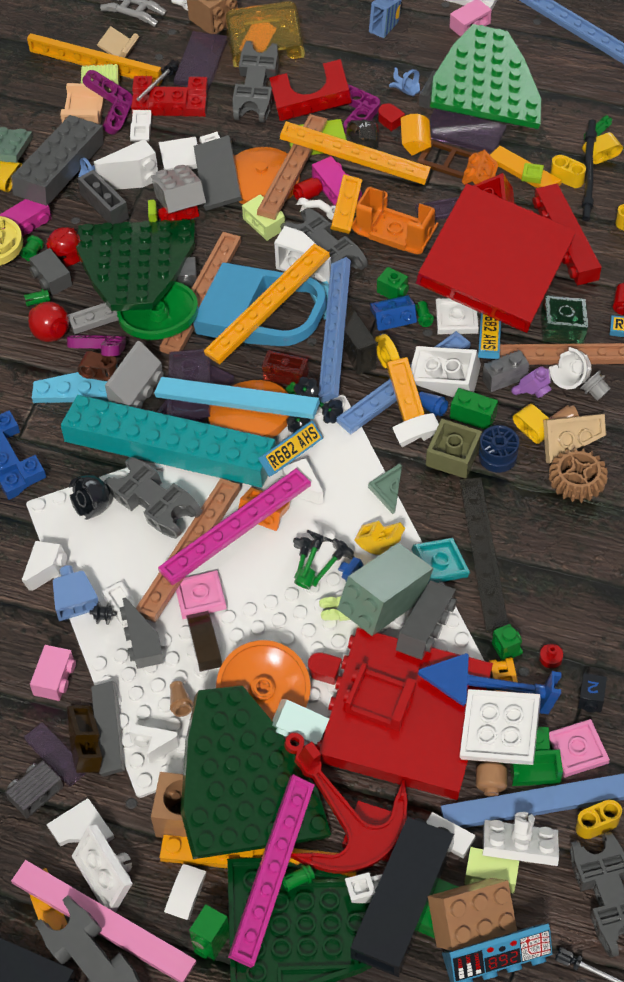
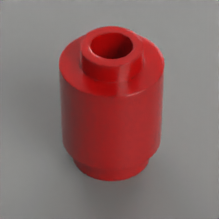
(307, 189)

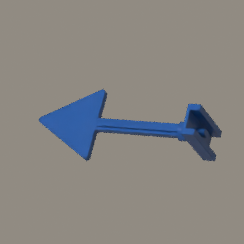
(453, 678)

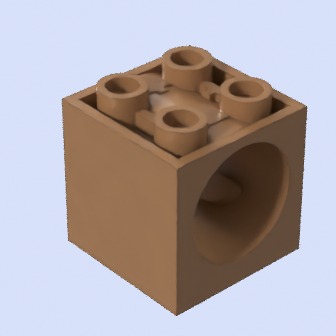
(210, 14)
(167, 795)

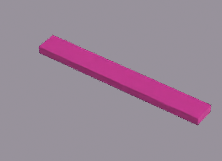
(234, 526)
(271, 872)

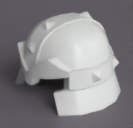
(573, 369)

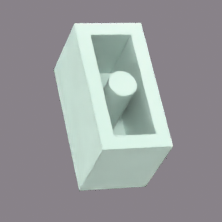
(298, 719)

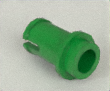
(39, 297)
(425, 317)
(298, 877)

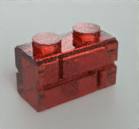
(284, 367)

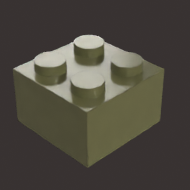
(453, 448)

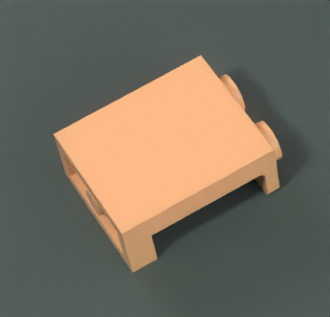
(82, 103)

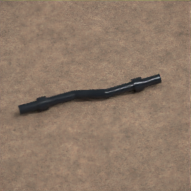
(588, 201)

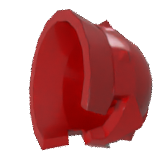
(63, 243)

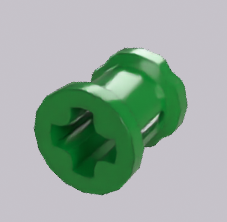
(32, 247)

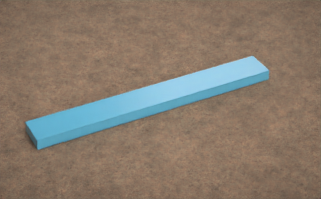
(237, 397)

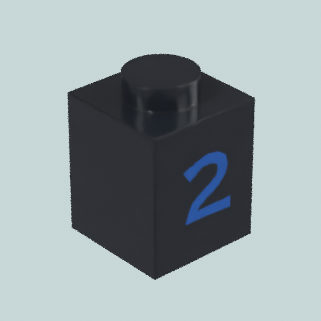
(592, 693)

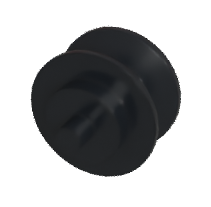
(103, 613)

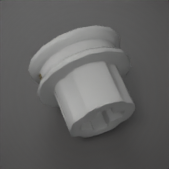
(596, 386)

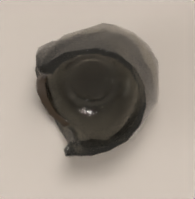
(363, 132)

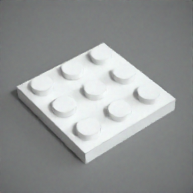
(500, 727)

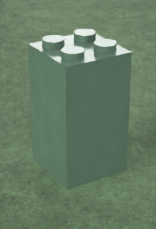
(384, 588)

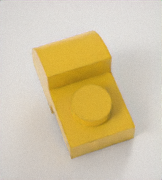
(378, 539)

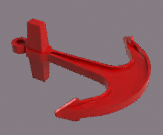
(365, 842)

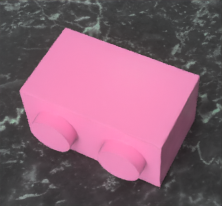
(472, 13)
(52, 673)

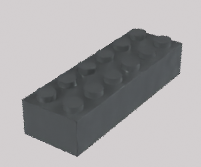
(57, 160)

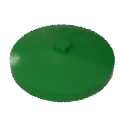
(168, 318)

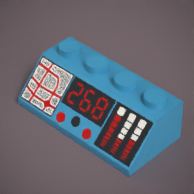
(499, 953)

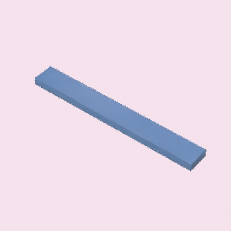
(579, 27)
(334, 330)
(384, 395)
(535, 801)

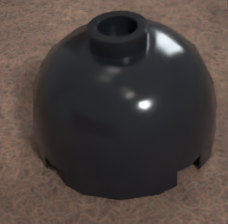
(89, 495)

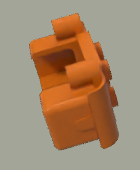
(393, 227)

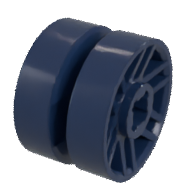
(498, 448)

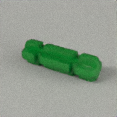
(602, 124)

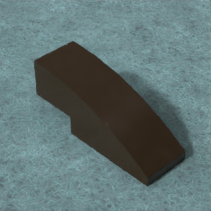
(204, 641)
(84, 739)

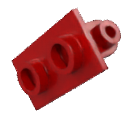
(187, 213)

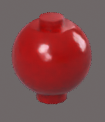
(48, 321)

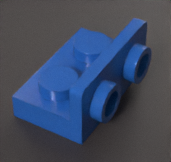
(394, 312)

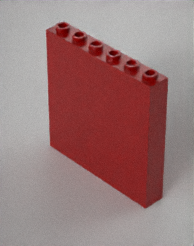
(496, 257)
(431, 734)

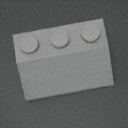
(134, 377)

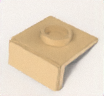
(117, 43)

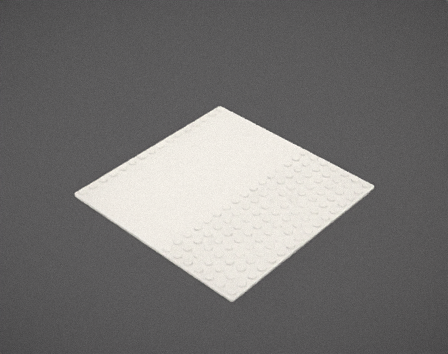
(254, 579)

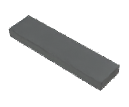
(108, 724)

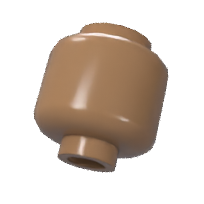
(491, 778)

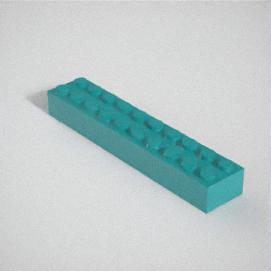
(167, 440)

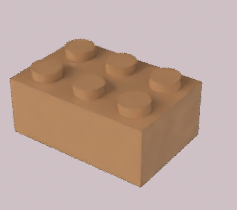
(472, 913)

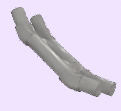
(138, 13)

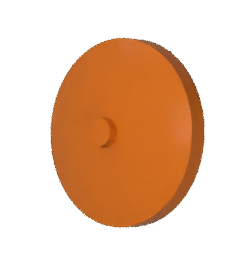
(257, 171)
(250, 421)
(267, 673)

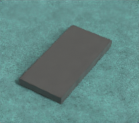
(218, 172)

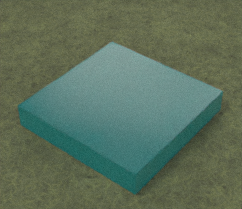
(444, 558)

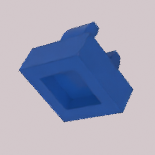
(350, 568)

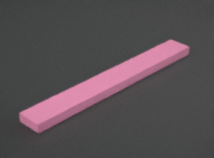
(114, 927)

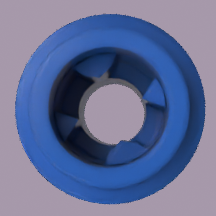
(434, 403)

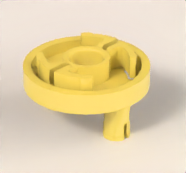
(10, 240)

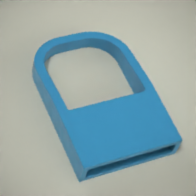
(236, 289)

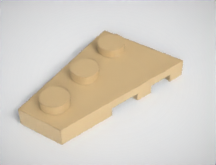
(571, 433)

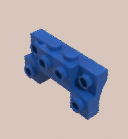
(15, 475)

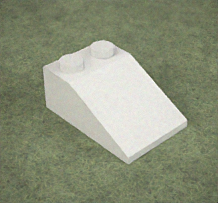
(129, 166)
(291, 246)
(445, 369)

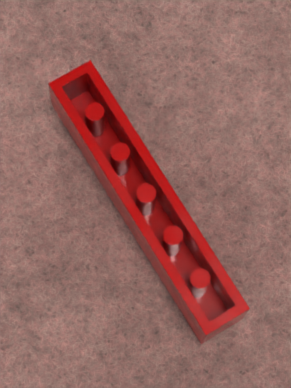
(580, 258)

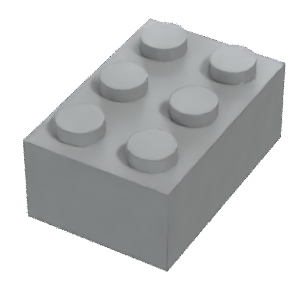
(178, 188)

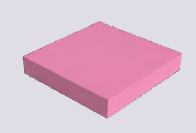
(200, 594)
(578, 747)

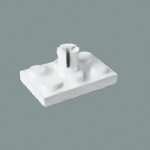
(521, 840)
(103, 868)

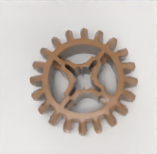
(575, 480)

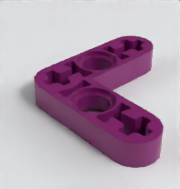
(117, 101)
(367, 105)
(108, 344)

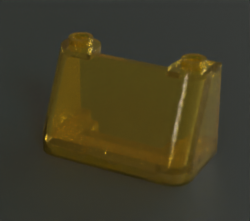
(265, 26)

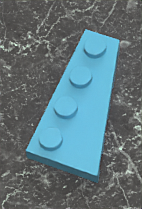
(67, 387)

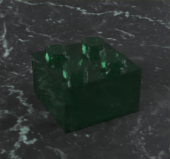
(564, 320)

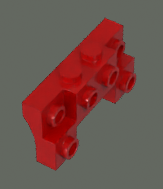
(171, 100)

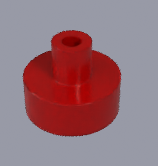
(551, 656)

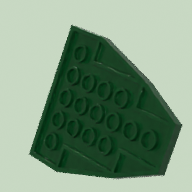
(135, 261)
(237, 777)
(306, 932)

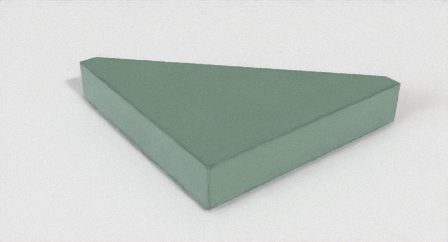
(387, 487)

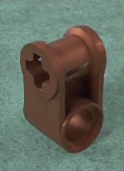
(96, 366)

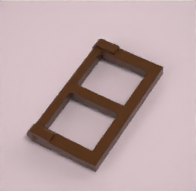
(445, 168)

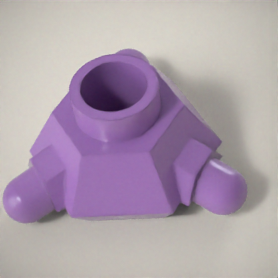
(534, 383)

